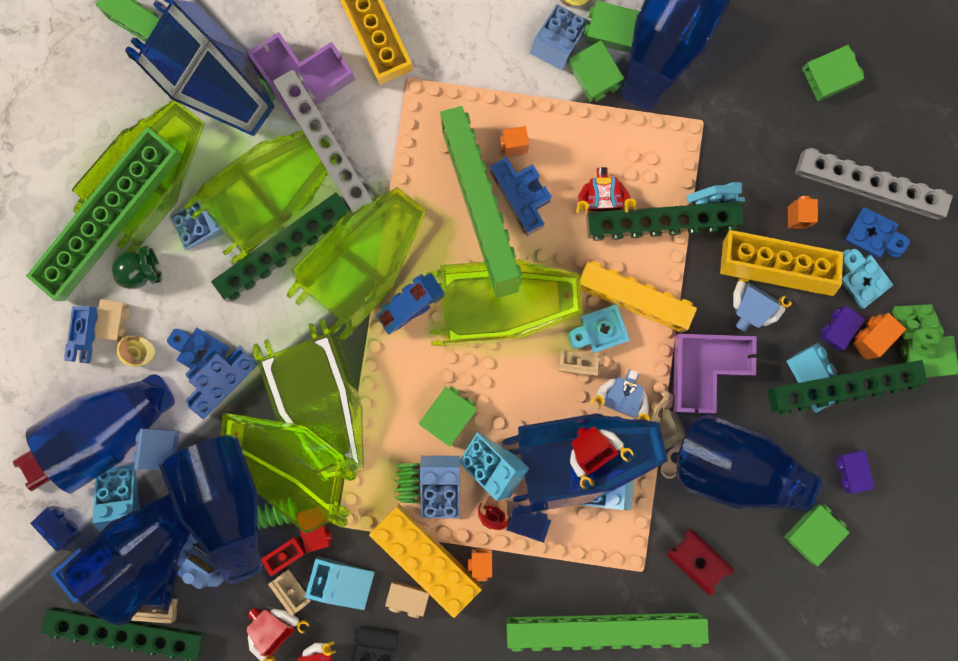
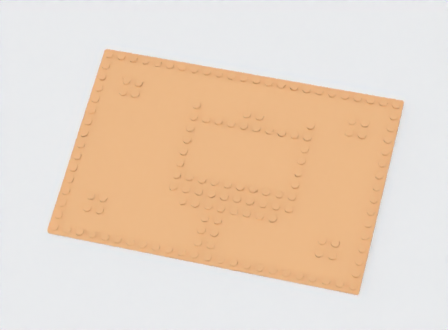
(520, 378)

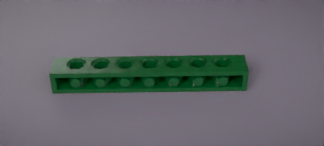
(731, 211)
(223, 282)
(913, 373)
(54, 629)

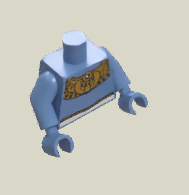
(198, 567)

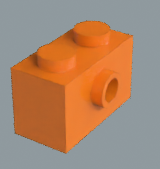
(514, 141)
(803, 213)
(481, 564)

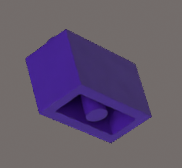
(841, 328)
(855, 471)

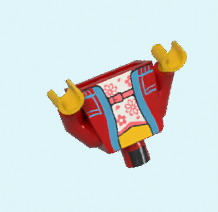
(604, 194)

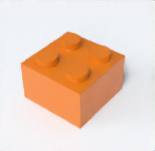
(877, 335)

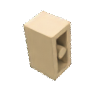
(112, 320)
(407, 599)

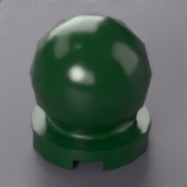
(135, 269)

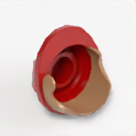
(494, 513)

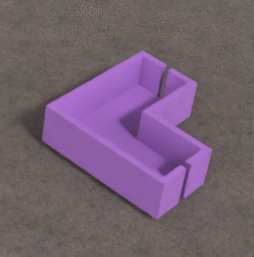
(320, 71)
(698, 363)

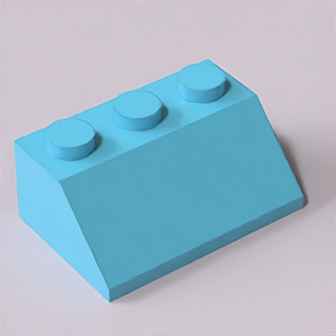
(812, 365)

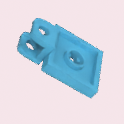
(714, 194)
(858, 267)
(591, 334)

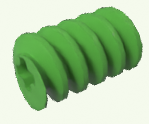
(407, 483)
(269, 516)

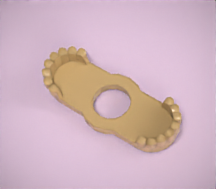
(666, 403)
(668, 469)

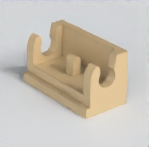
(578, 363)
(289, 592)
(160, 616)

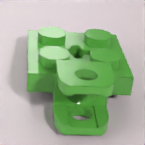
(924, 333)

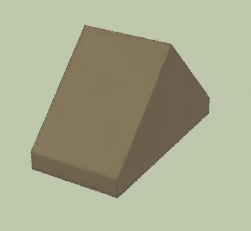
(671, 428)

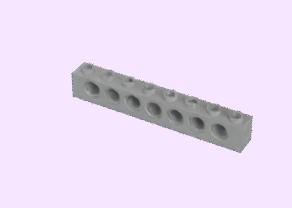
(284, 85)
(939, 199)

